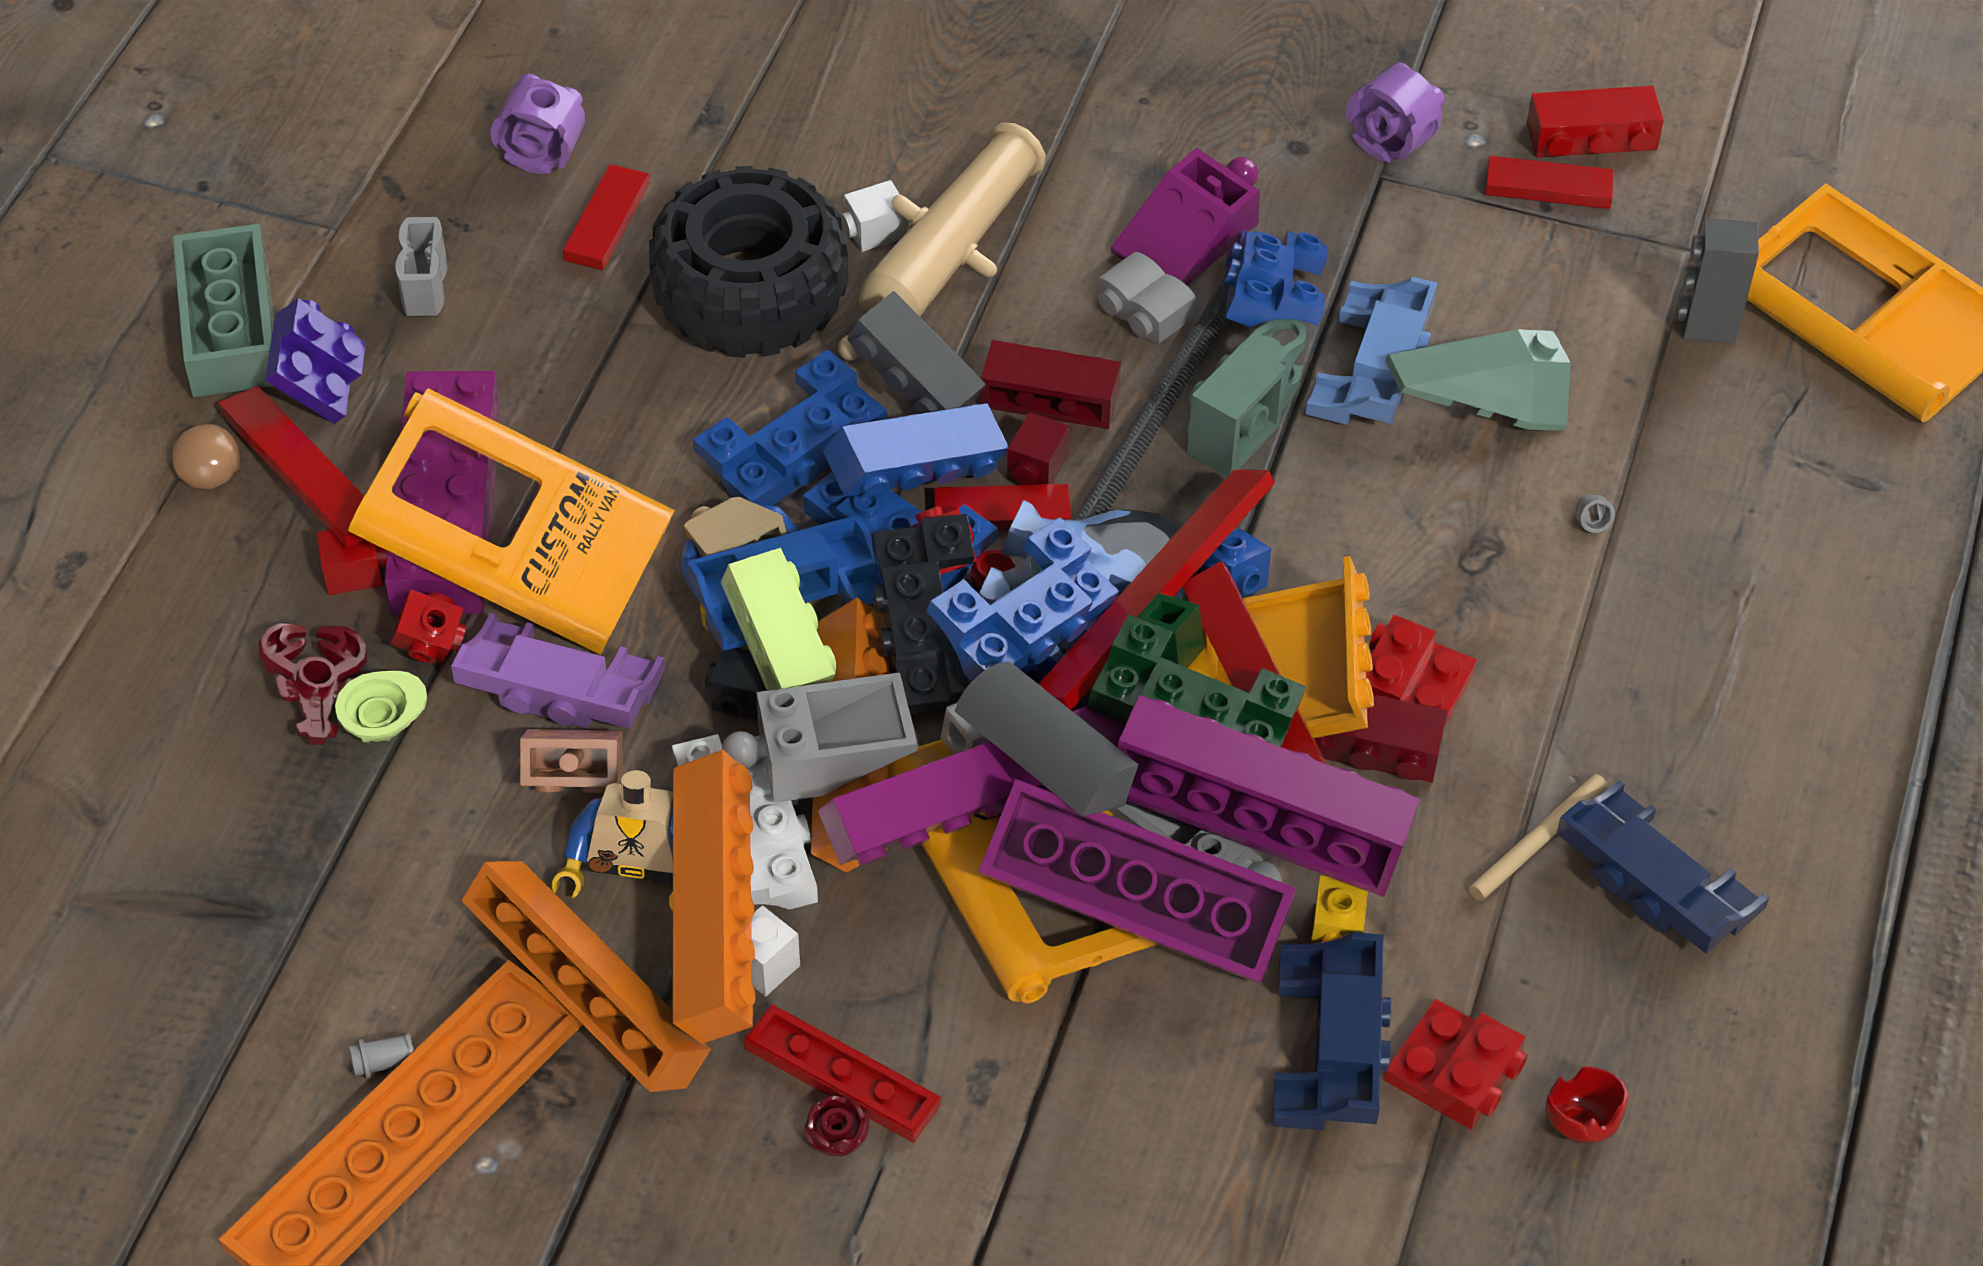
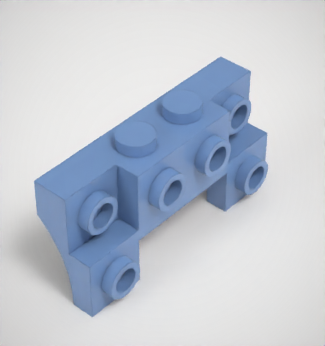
(1394, 323)

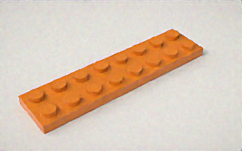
(405, 1126)

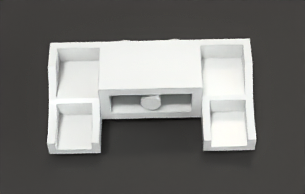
(777, 839)

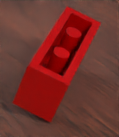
(1595, 121)

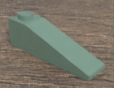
(1500, 373)

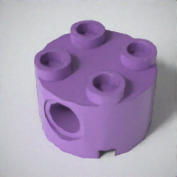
(1395, 113)
(538, 124)

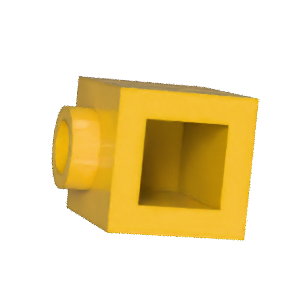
(1338, 910)

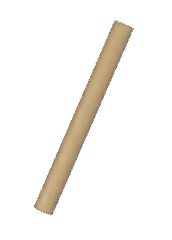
(1533, 840)

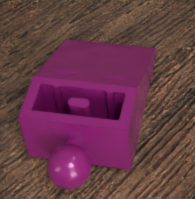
(1193, 215)

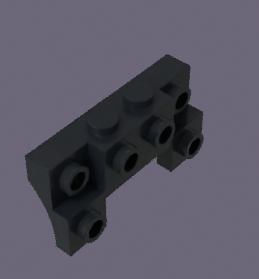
(907, 582)

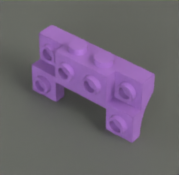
(555, 679)

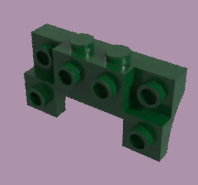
(1139, 669)

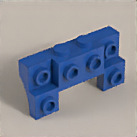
(1263, 282)
(791, 447)
(887, 512)
(827, 558)
(1033, 616)

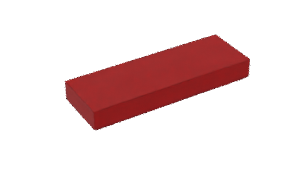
(1549, 182)
(606, 217)
(1001, 503)

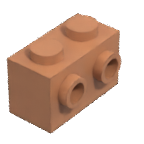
(571, 759)

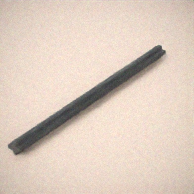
(1156, 407)

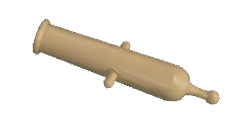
(952, 226)

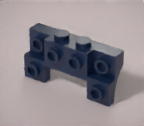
(1654, 873)
(1349, 1046)

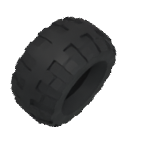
(748, 302)

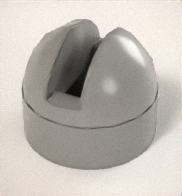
(1603, 511)

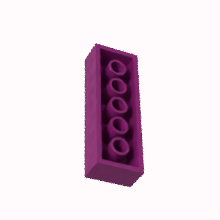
(446, 482)
(1266, 795)
(1138, 882)

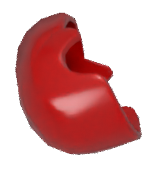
(1588, 1105)

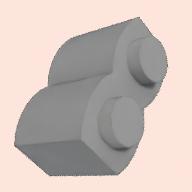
(421, 266)
(1146, 297)

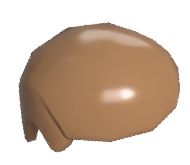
(206, 456)

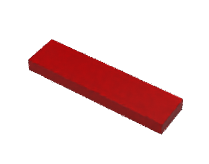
(842, 1071)

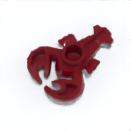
(312, 679)

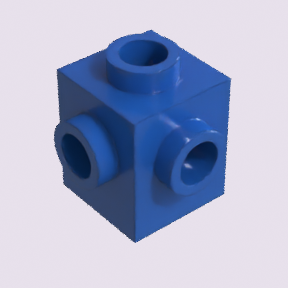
(1245, 559)

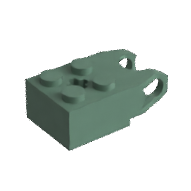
(1244, 397)

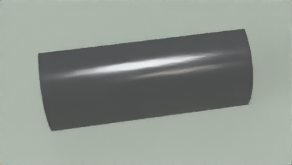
(1047, 739)

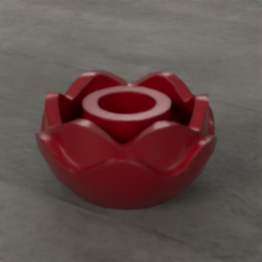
(836, 1112)

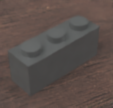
(1718, 280)
(913, 358)

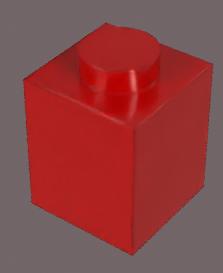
(350, 567)

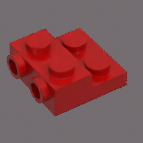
(1415, 668)
(1457, 1063)

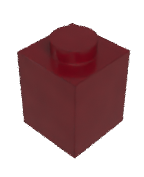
(1038, 450)

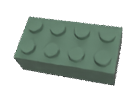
(224, 308)

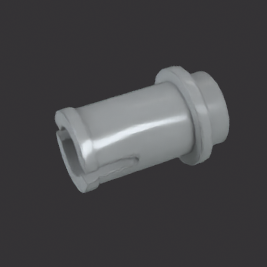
(380, 1054)

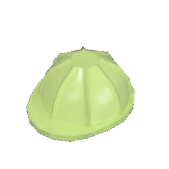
(380, 704)

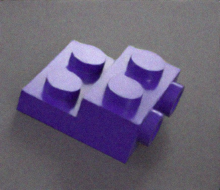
(314, 358)

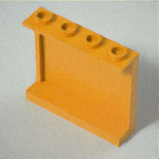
(1317, 642)

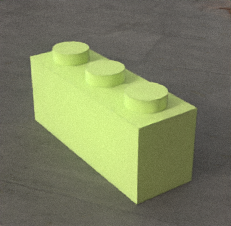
(777, 622)

